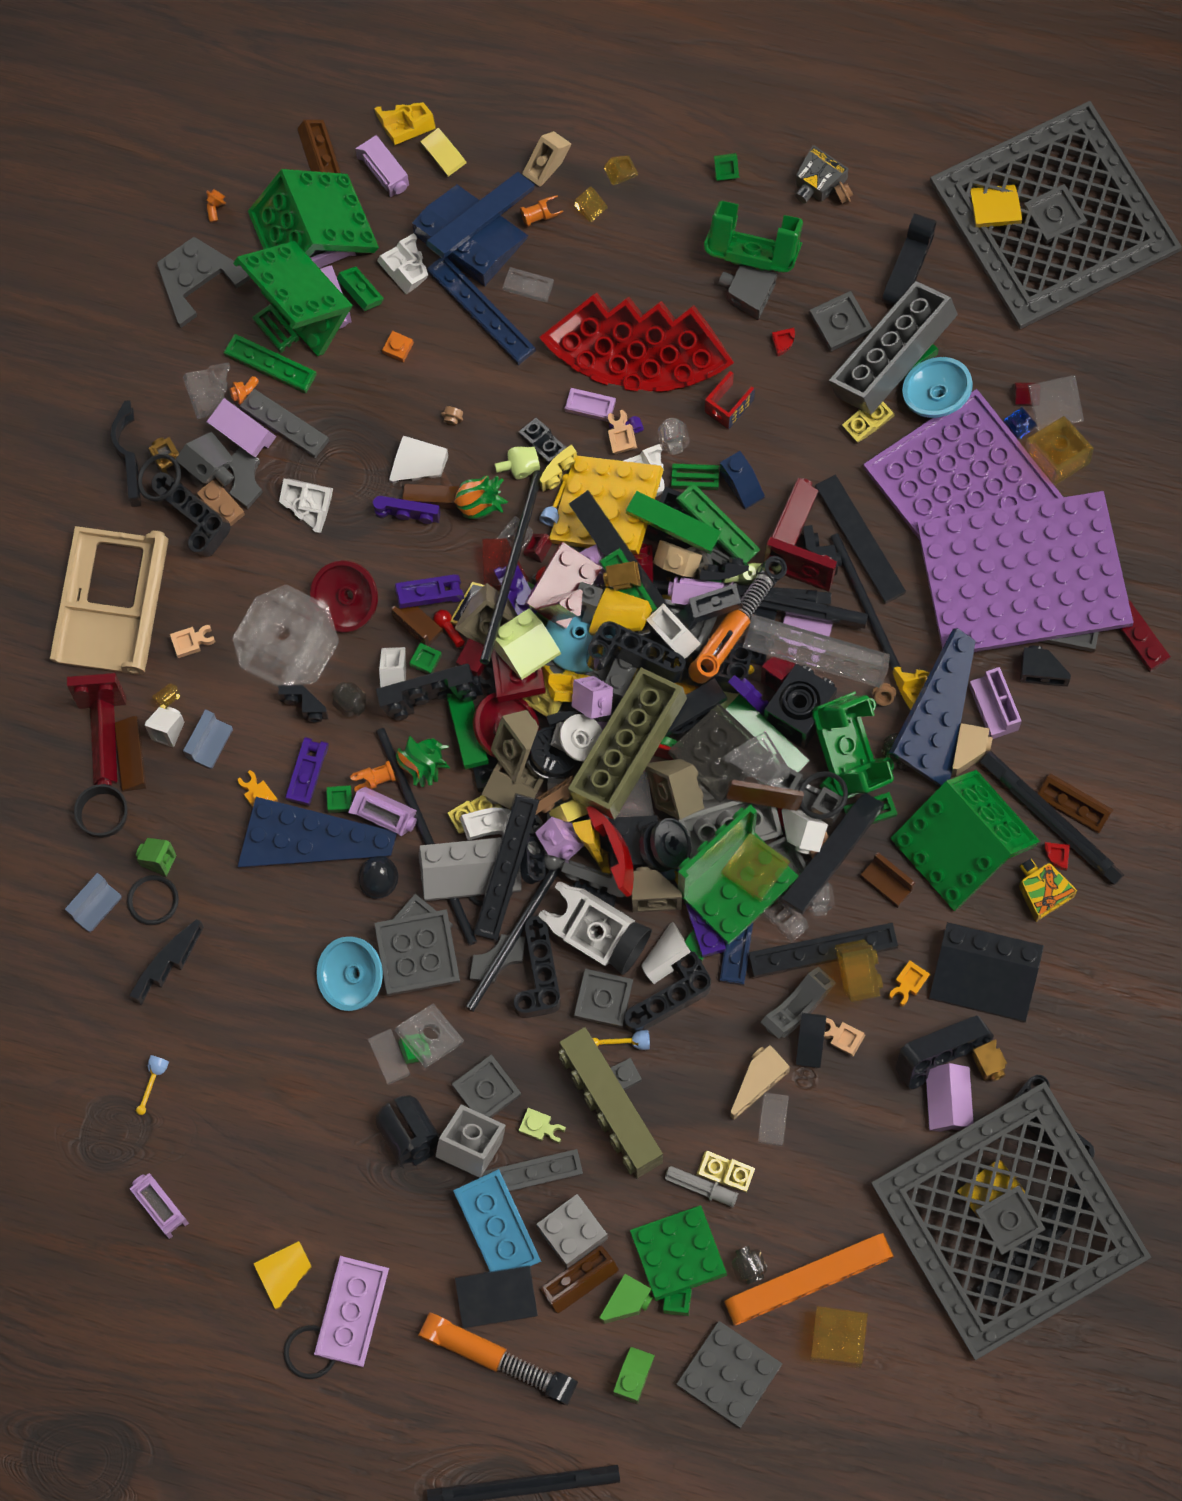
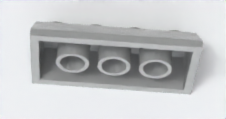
(707, 821)
(458, 868)

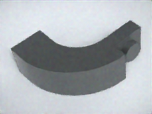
(804, 999)

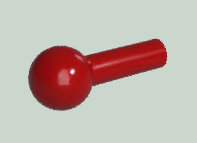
(443, 619)

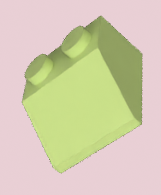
(525, 644)

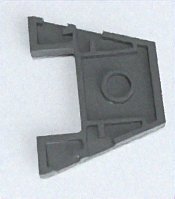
(191, 268)

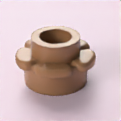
(843, 192)
(452, 415)
(884, 699)

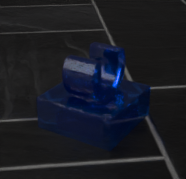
(1020, 423)

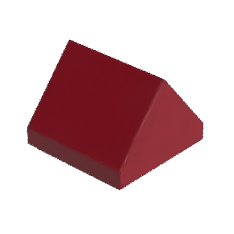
(1022, 394)
(538, 547)

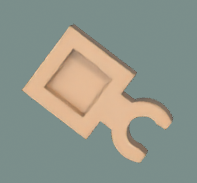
(622, 436)
(188, 642)
(845, 1037)

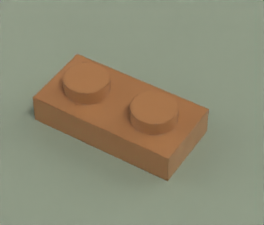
(221, 501)
(553, 795)

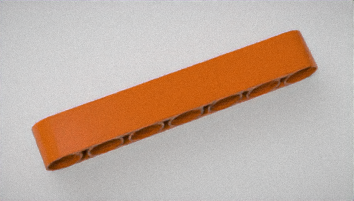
(808, 1279)

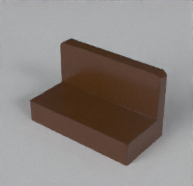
(417, 624)
(888, 880)

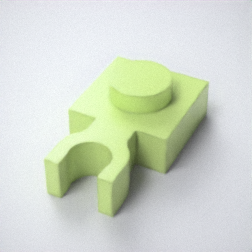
(537, 1125)

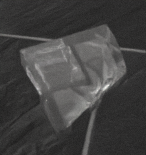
(207, 388)
(760, 760)

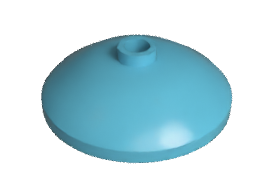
(937, 378)
(572, 647)
(338, 973)

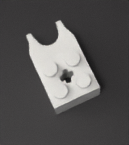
(582, 917)

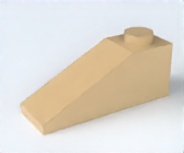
(762, 1074)

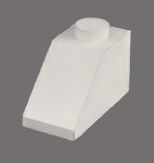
(673, 631)
(392, 666)
(165, 726)
(803, 831)

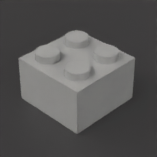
(470, 1141)
(572, 1231)

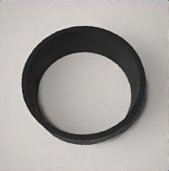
(91, 792)
(630, 947)

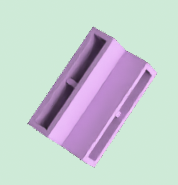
(240, 428)
(995, 703)
(949, 1097)

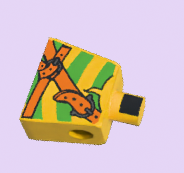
(1044, 889)

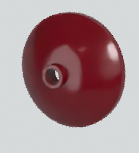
(332, 589)
(488, 717)

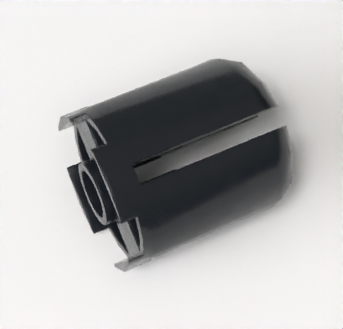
(396, 1137)

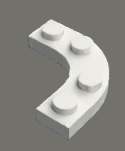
(487, 822)

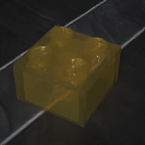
(1059, 450)
(858, 970)
(838, 1337)

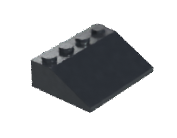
(986, 972)

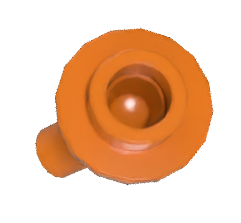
(214, 200)
(239, 391)

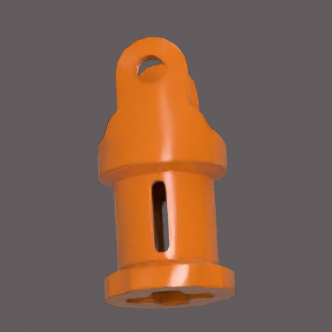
(537, 212)
(374, 776)

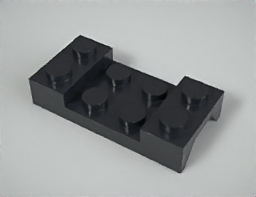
(399, 698)

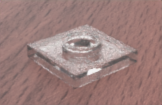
(428, 1049)

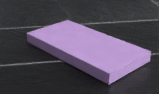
(351, 1311)

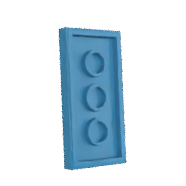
(496, 1223)

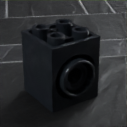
(794, 703)

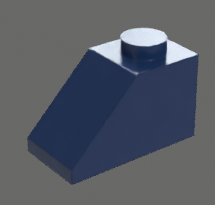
(741, 480)

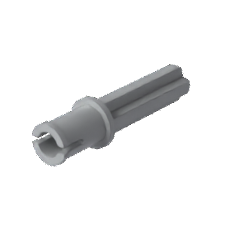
(701, 1186)

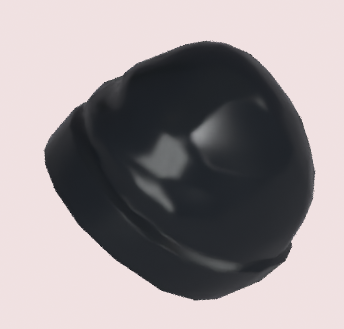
(378, 877)

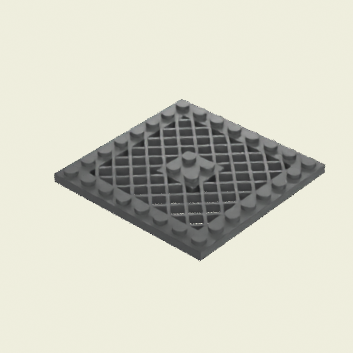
(1057, 214)
(1011, 1220)

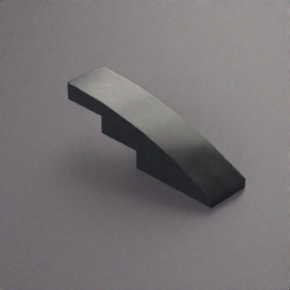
(172, 955)

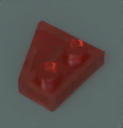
(495, 555)

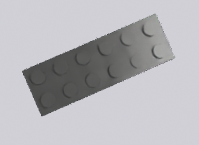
(893, 347)

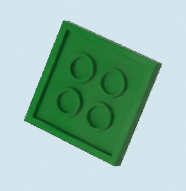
(678, 1253)

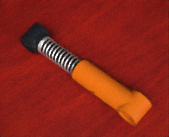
(736, 621)
(494, 1357)

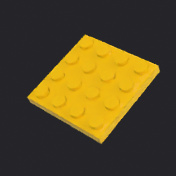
(613, 488)

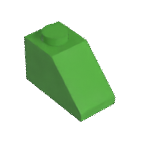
(156, 855)
(627, 1300)
(633, 1375)

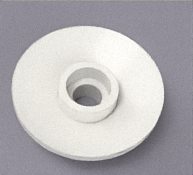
(583, 727)

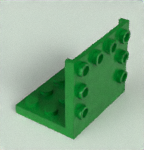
(314, 212)
(298, 292)
(963, 837)
(715, 897)

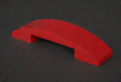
(622, 872)

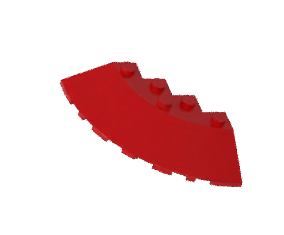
(637, 348)

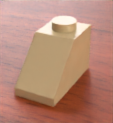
(546, 157)
(677, 559)
(970, 747)

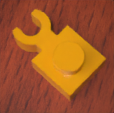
(256, 790)
(910, 980)

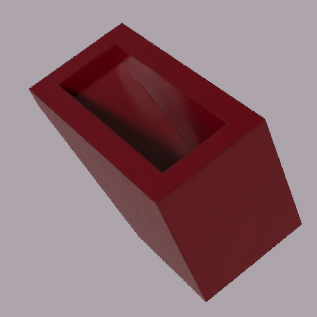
(775, 672)

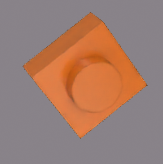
(397, 346)

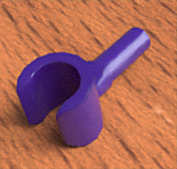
(635, 422)

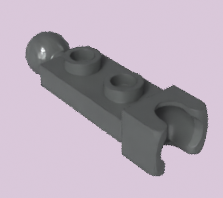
(576, 871)

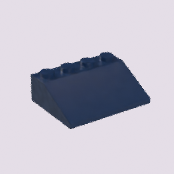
(485, 251)

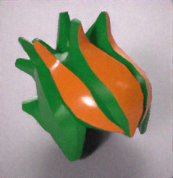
(479, 497)
(422, 760)

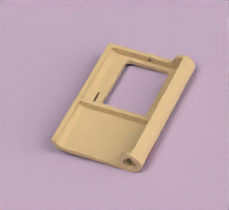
(106, 634)

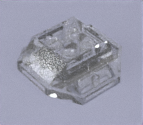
(298, 657)

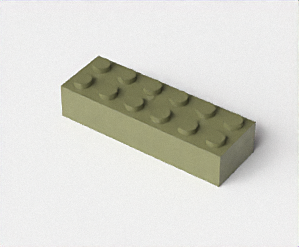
(627, 743)
(611, 1103)

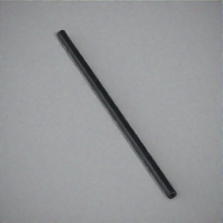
(511, 568)
(864, 600)
(422, 827)
(514, 936)

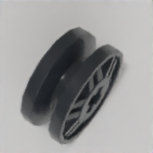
(547, 761)
(665, 844)

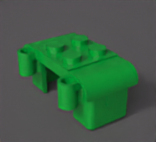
(750, 249)
(847, 744)

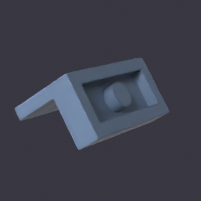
(207, 740)
(93, 903)

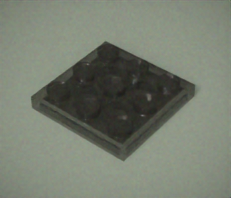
(706, 747)

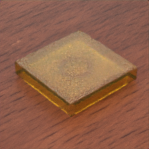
(755, 867)

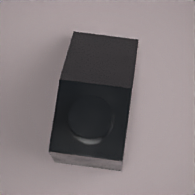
(1042, 667)

